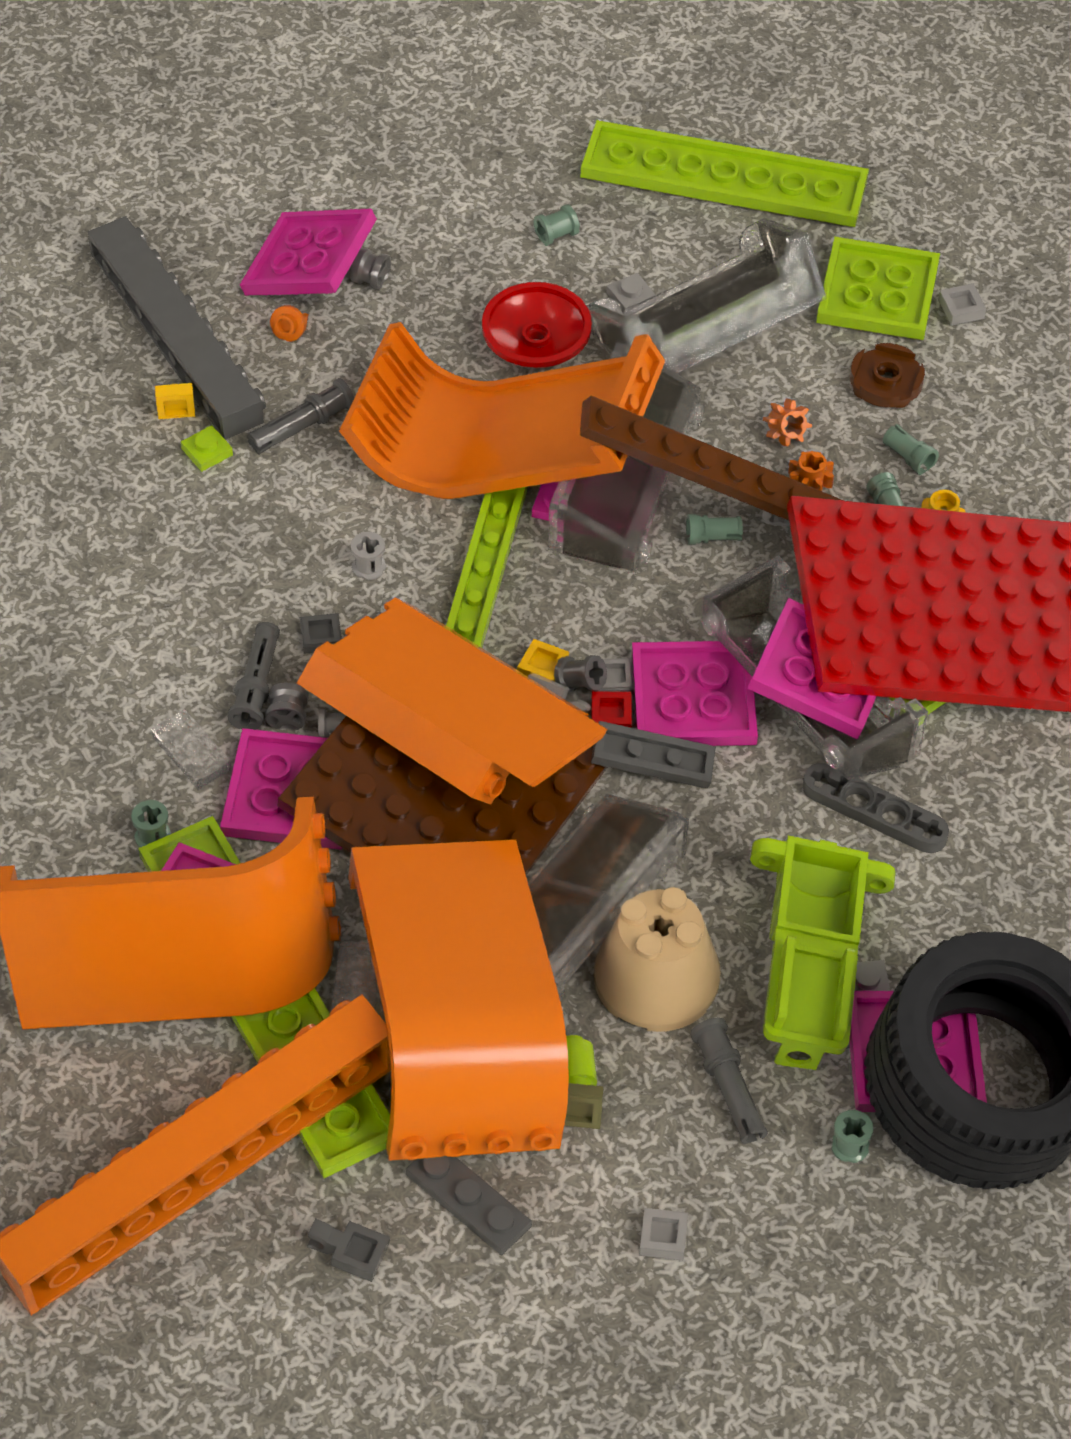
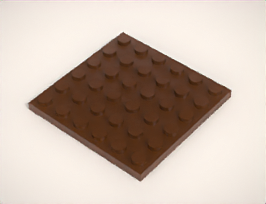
(388, 799)

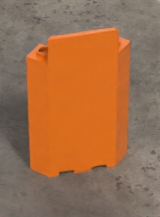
(448, 702)

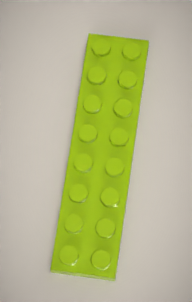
(725, 173)

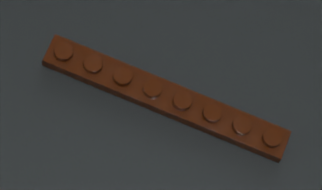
(691, 458)

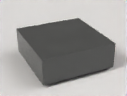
(318, 630)

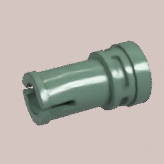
(911, 449)
(884, 489)
(720, 528)

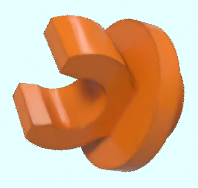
(288, 323)

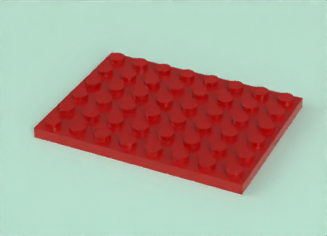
(935, 603)

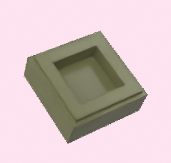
(584, 1106)

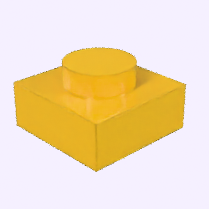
(175, 401)
(541, 659)

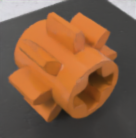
(777, 422)
(812, 470)

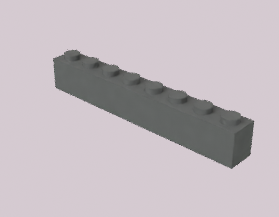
(176, 327)

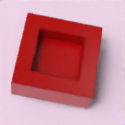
(612, 707)

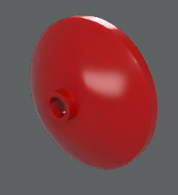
(541, 313)

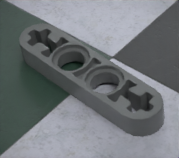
(878, 803)

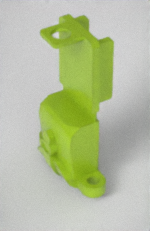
(815, 942)

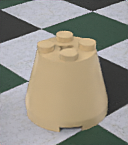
(658, 962)

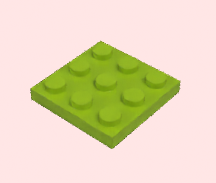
(878, 288)

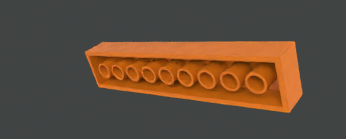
(194, 1154)

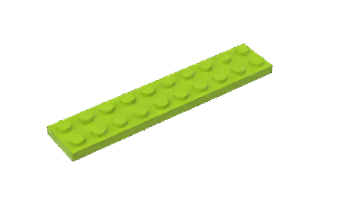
(352, 1128)

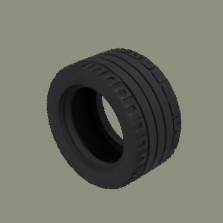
(921, 1103)

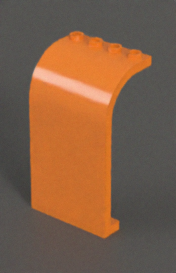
(483, 437)
(173, 938)
(463, 999)

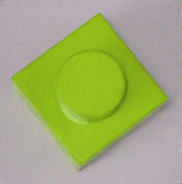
(206, 448)

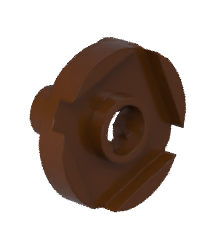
(887, 392)

